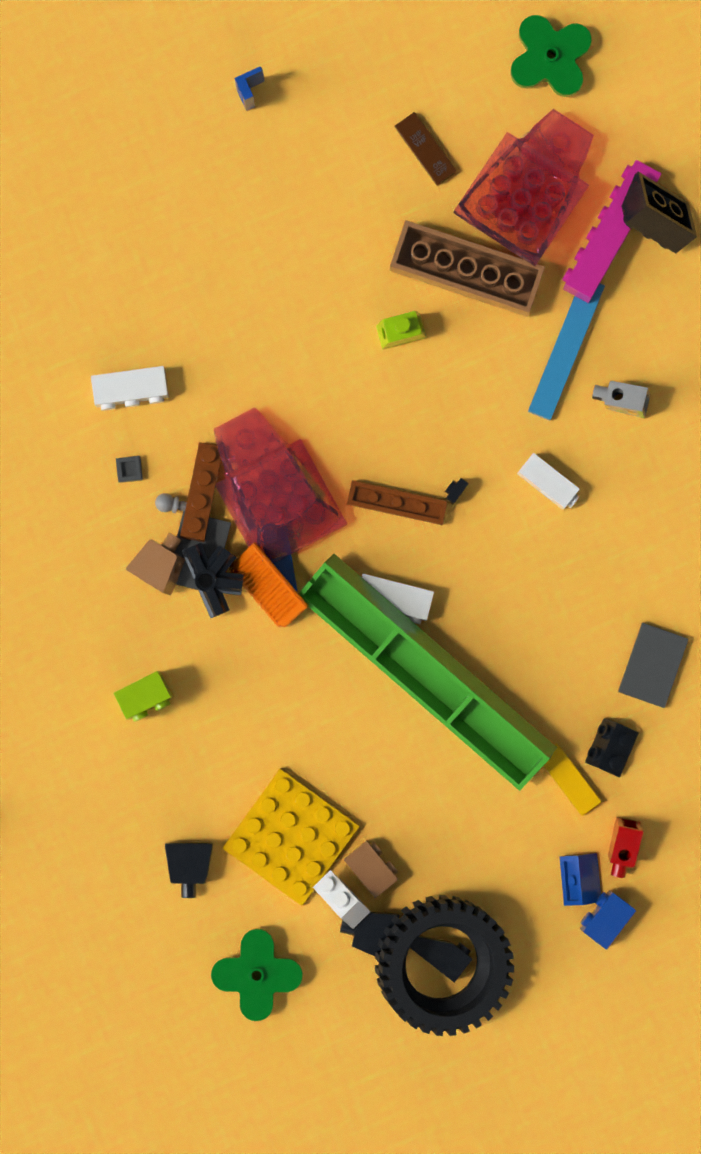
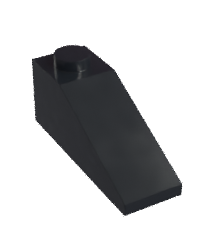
(443, 955)

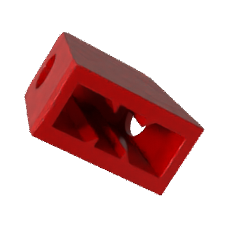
(626, 836)

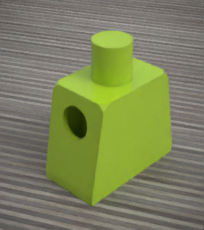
(400, 329)

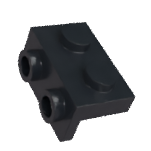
(611, 747)

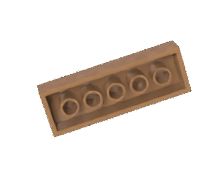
(466, 268)

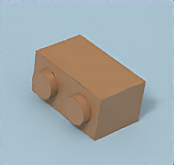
(371, 869)

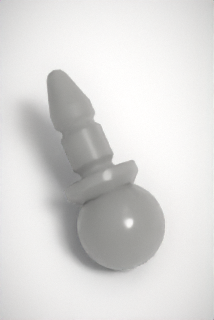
(166, 503)

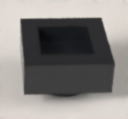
(455, 489)

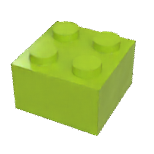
(144, 695)

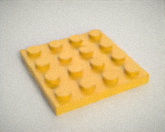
(290, 837)

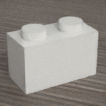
(341, 899)

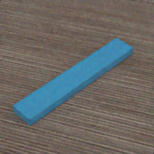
(563, 355)

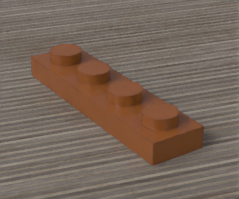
(201, 493)
(397, 502)

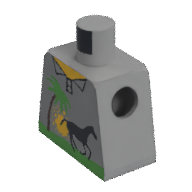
(634, 399)

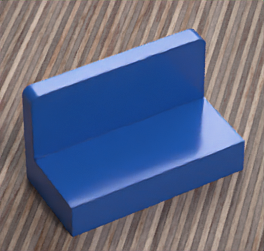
(247, 81)
(580, 879)

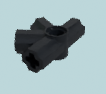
(222, 581)

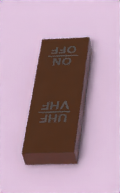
(425, 148)

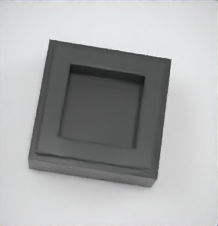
(129, 469)

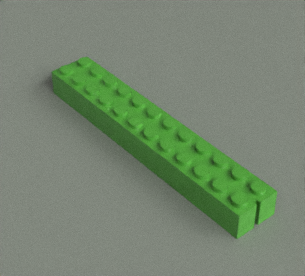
(427, 672)

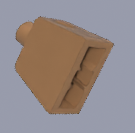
(158, 564)

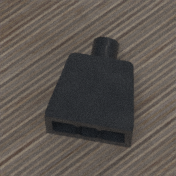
(188, 865)
(369, 931)

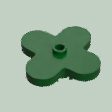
(535, 66)
(256, 954)

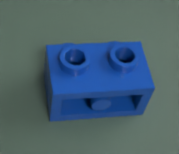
(607, 919)

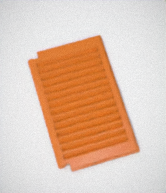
(269, 586)

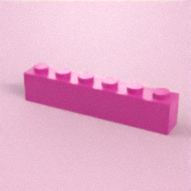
(604, 240)

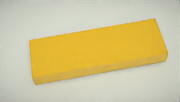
(571, 782)

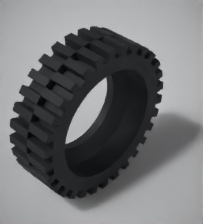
(482, 990)

